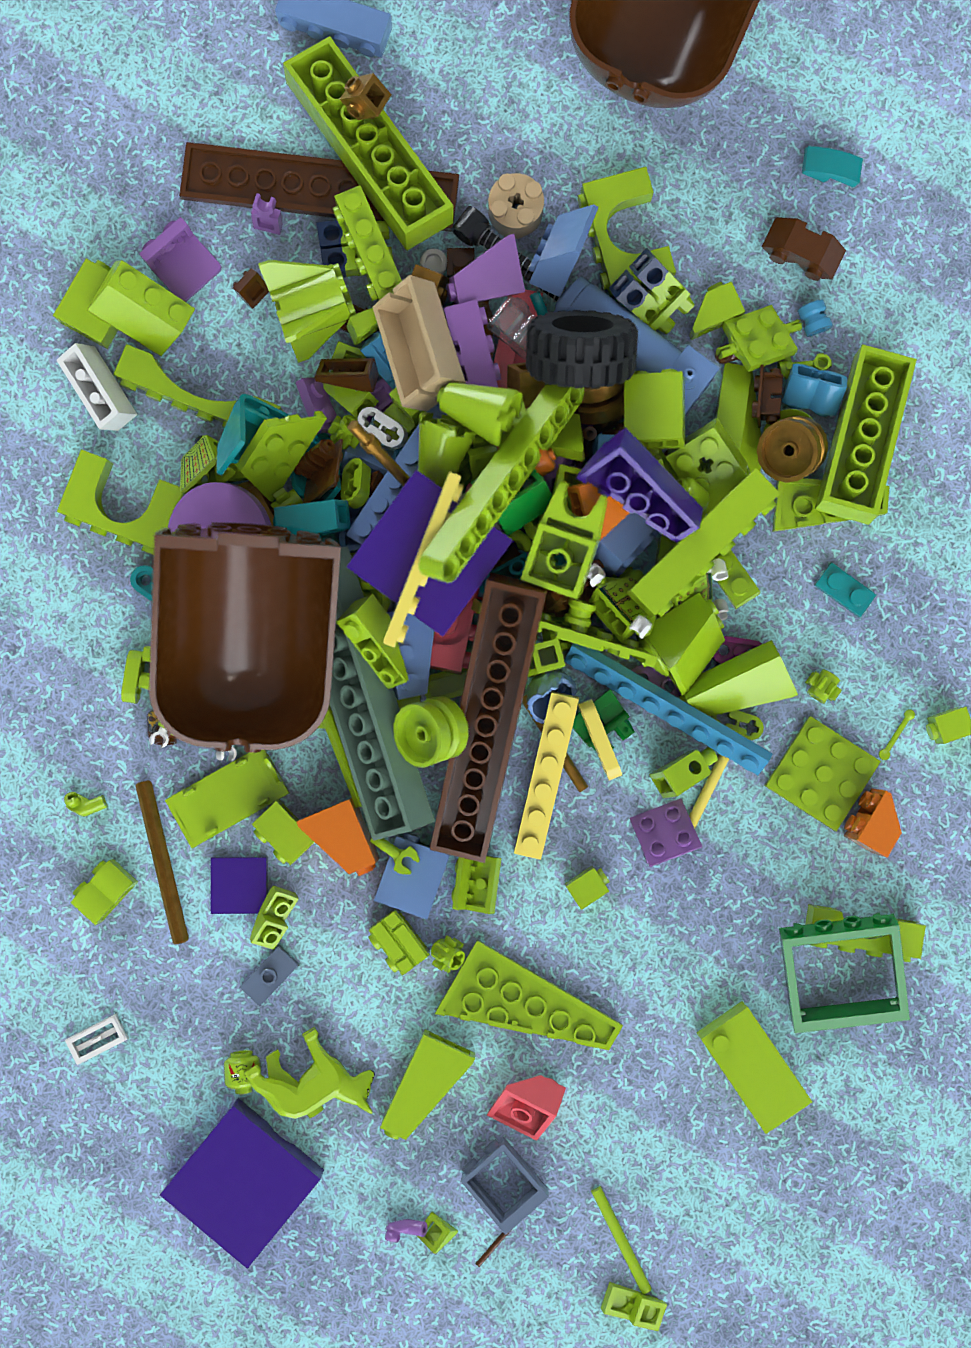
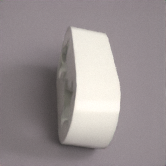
(386, 422)

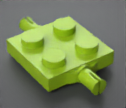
(759, 338)

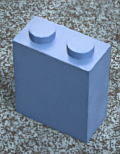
(418, 890)

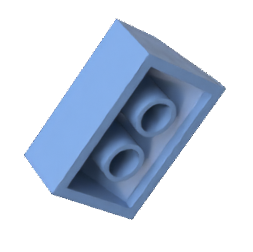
(561, 249)

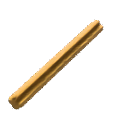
(162, 862)

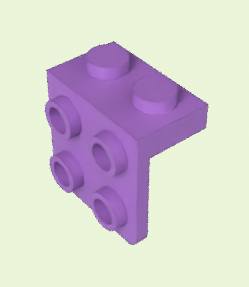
(180, 260)

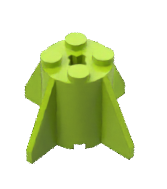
(308, 302)

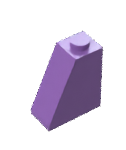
(490, 275)

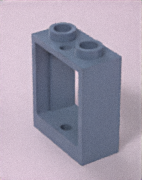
(524, 1206)

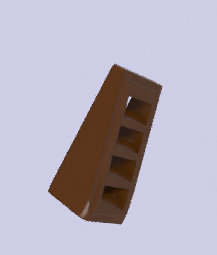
(349, 373)

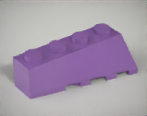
(471, 343)

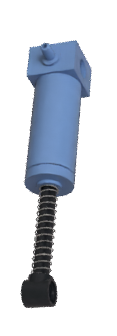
(653, 350)

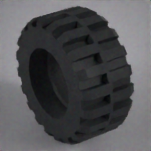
(581, 349)

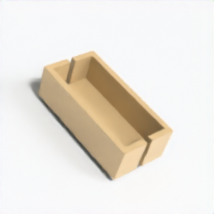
(417, 342)

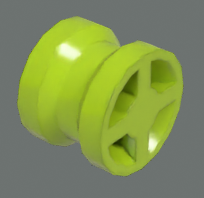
(579, 612)

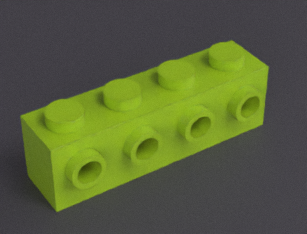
(367, 240)

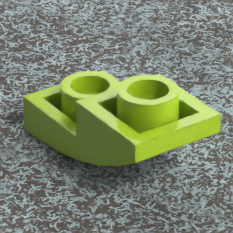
(270, 921)

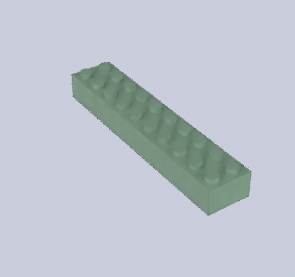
(365, 718)

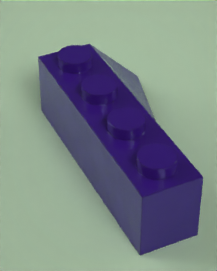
(643, 486)

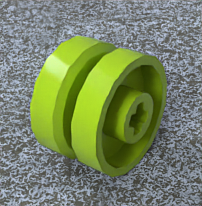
(430, 731)

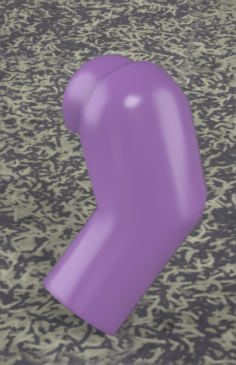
(405, 1226)

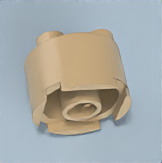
(513, 190)

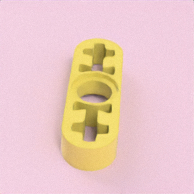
(600, 739)

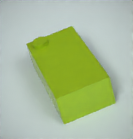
(754, 1067)

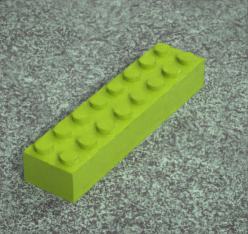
(369, 147)

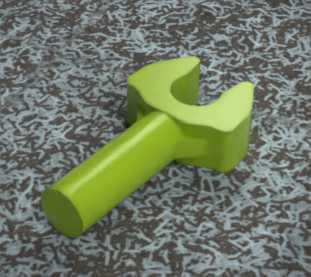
(397, 854)

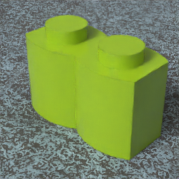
(103, 891)

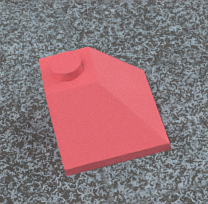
(528, 1105)

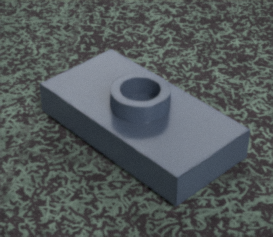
(269, 975)

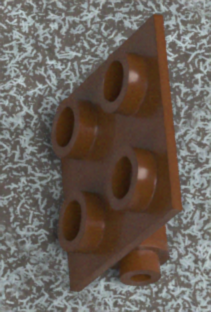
(320, 468)

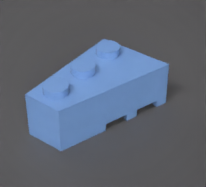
(416, 656)

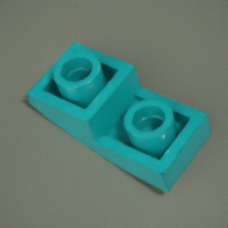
(831, 163)

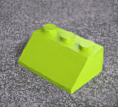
(140, 308)

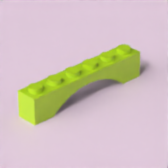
(143, 371)

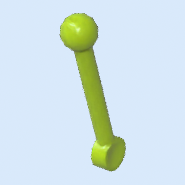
(884, 754)

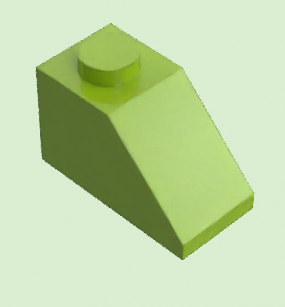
(717, 306)

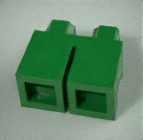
(611, 715)

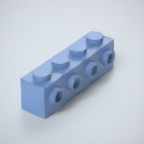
(342, 20)

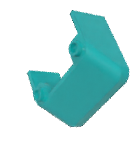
(240, 429)

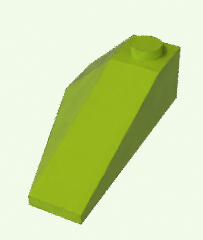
(735, 411)

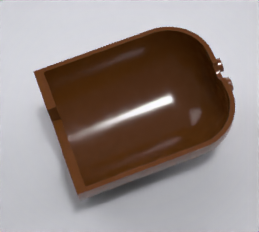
(659, 48)
(242, 634)

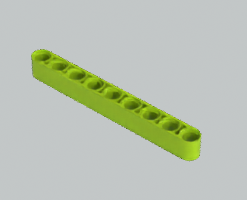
(499, 483)

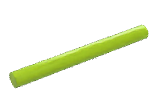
(621, 1240)

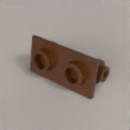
(767, 384)

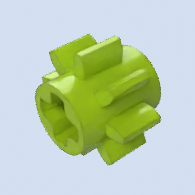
(340, 430)
(285, 498)
(823, 686)
(447, 954)

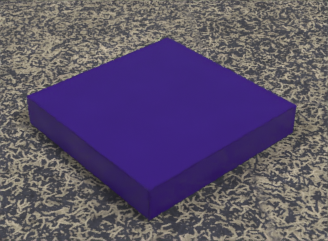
(238, 884)

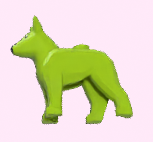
(318, 1084)

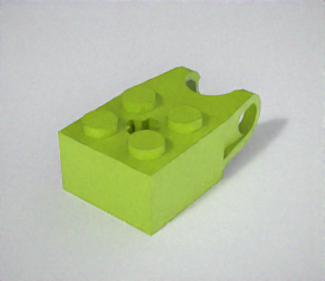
(727, 464)
(566, 534)

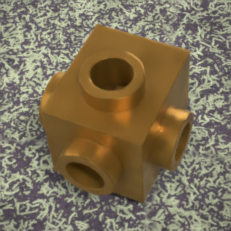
(365, 96)

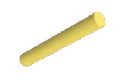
(708, 789)

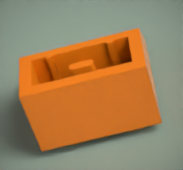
(875, 823)

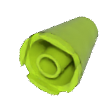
(482, 409)
(441, 446)

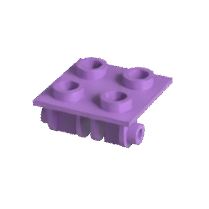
(665, 832)

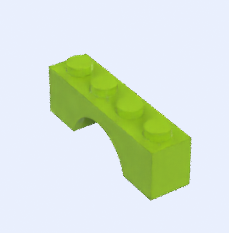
(911, 934)

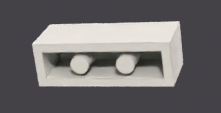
(96, 387)

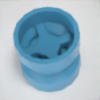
(814, 318)

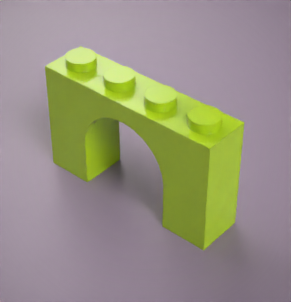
(611, 196)
(84, 504)

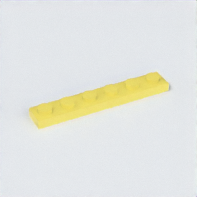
(408, 601)
(546, 775)

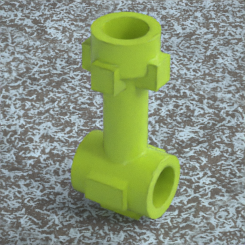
(821, 362)

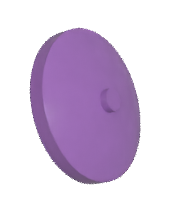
(218, 504)

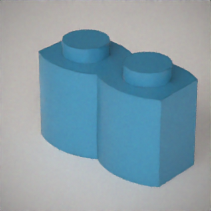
(814, 390)

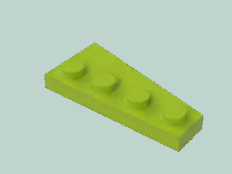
(797, 505)

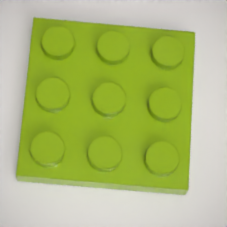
(822, 773)

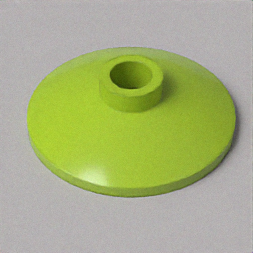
(659, 665)

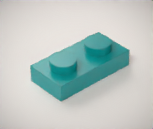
(845, 590)

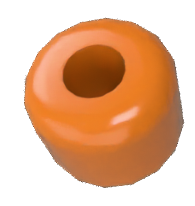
(546, 462)

